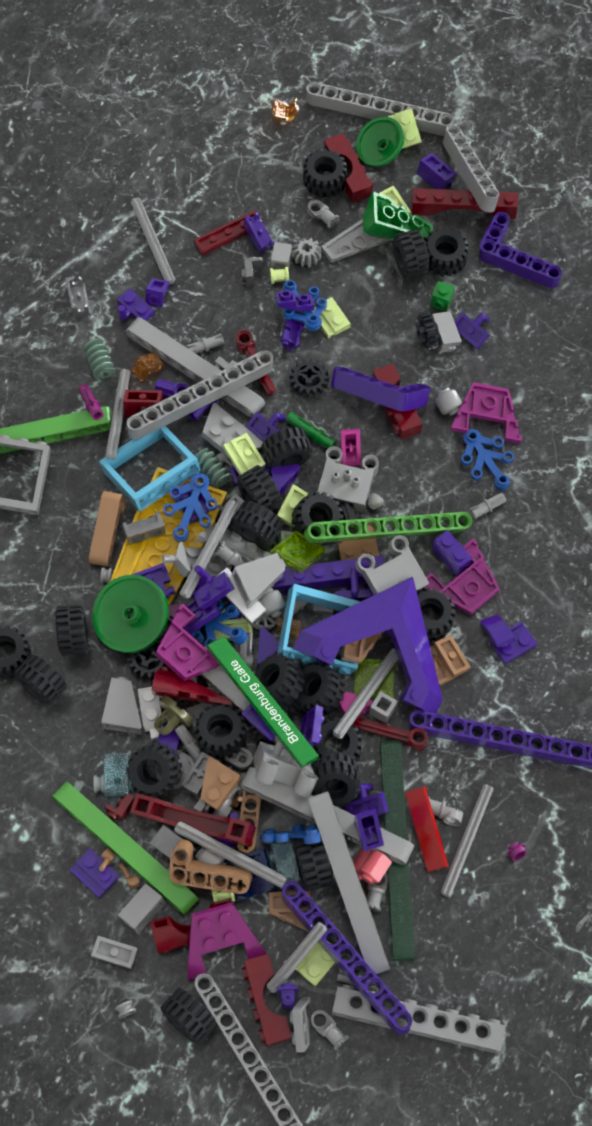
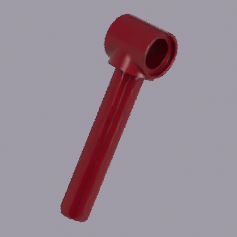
(248, 349)
(393, 732)

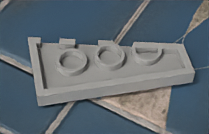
(351, 242)
(235, 543)

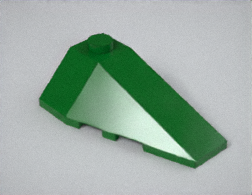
(387, 219)

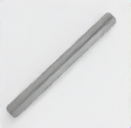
(152, 240)
(117, 417)
(209, 548)
(365, 695)
(466, 841)
(230, 854)

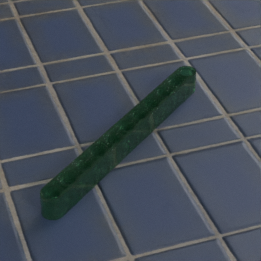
(398, 875)

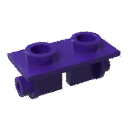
(291, 338)
(287, 992)

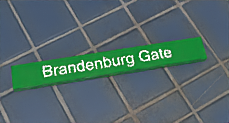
(263, 702)

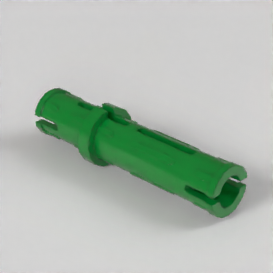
(317, 435)

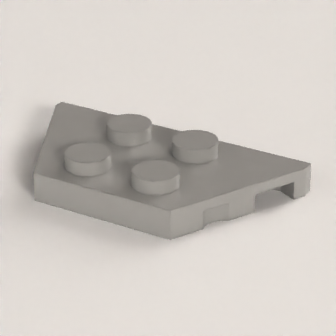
(223, 428)

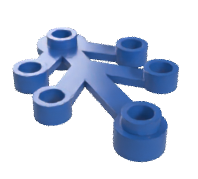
(311, 321)
(486, 456)
(191, 504)
(236, 634)
(310, 835)

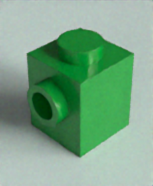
(442, 296)

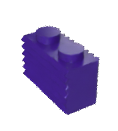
(452, 553)

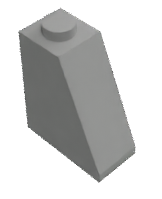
(257, 577)
(121, 708)

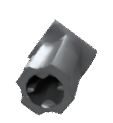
(245, 650)

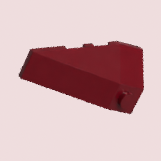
(171, 685)

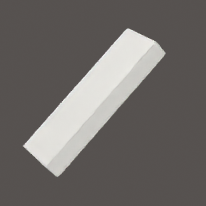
(234, 596)

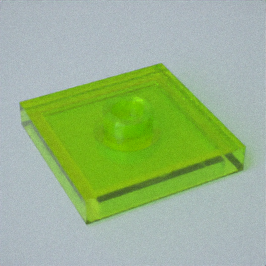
(298, 552)
(365, 672)

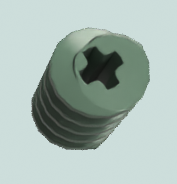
(98, 359)
(212, 469)

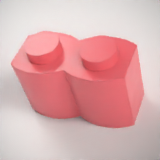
(371, 865)

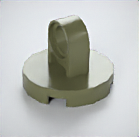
(172, 715)

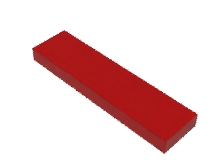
(426, 829)

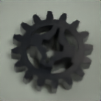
(427, 330)
(300, 377)
(147, 666)

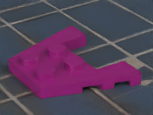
(489, 404)
(471, 587)
(183, 652)
(216, 930)

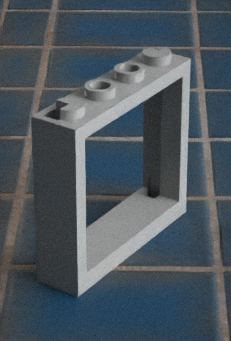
(39, 446)

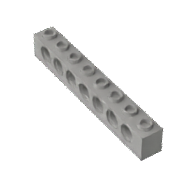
(469, 1038)

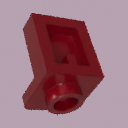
(124, 807)

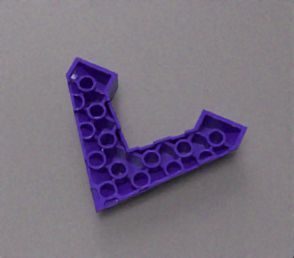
(391, 610)

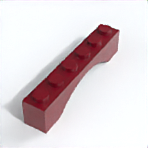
(430, 201)
(211, 825)

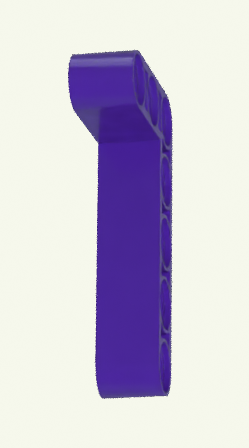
(492, 242)
(380, 392)

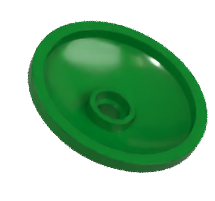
(375, 136)

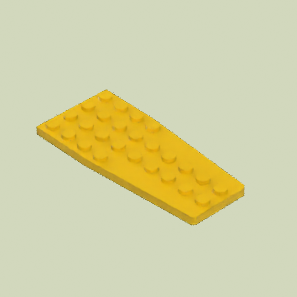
(150, 551)

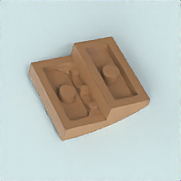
(448, 660)

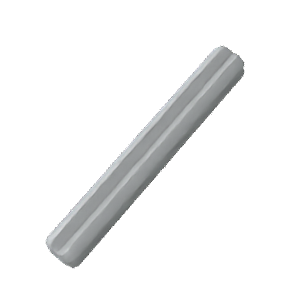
(297, 957)

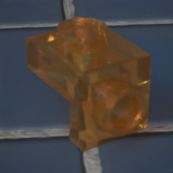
(284, 110)
(147, 364)
(294, 629)

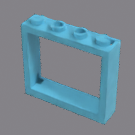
(161, 485)
(318, 598)

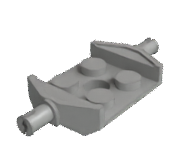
(186, 558)

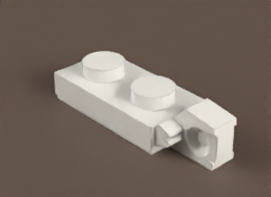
(150, 711)

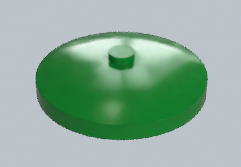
(130, 614)

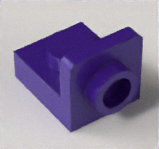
(156, 291)

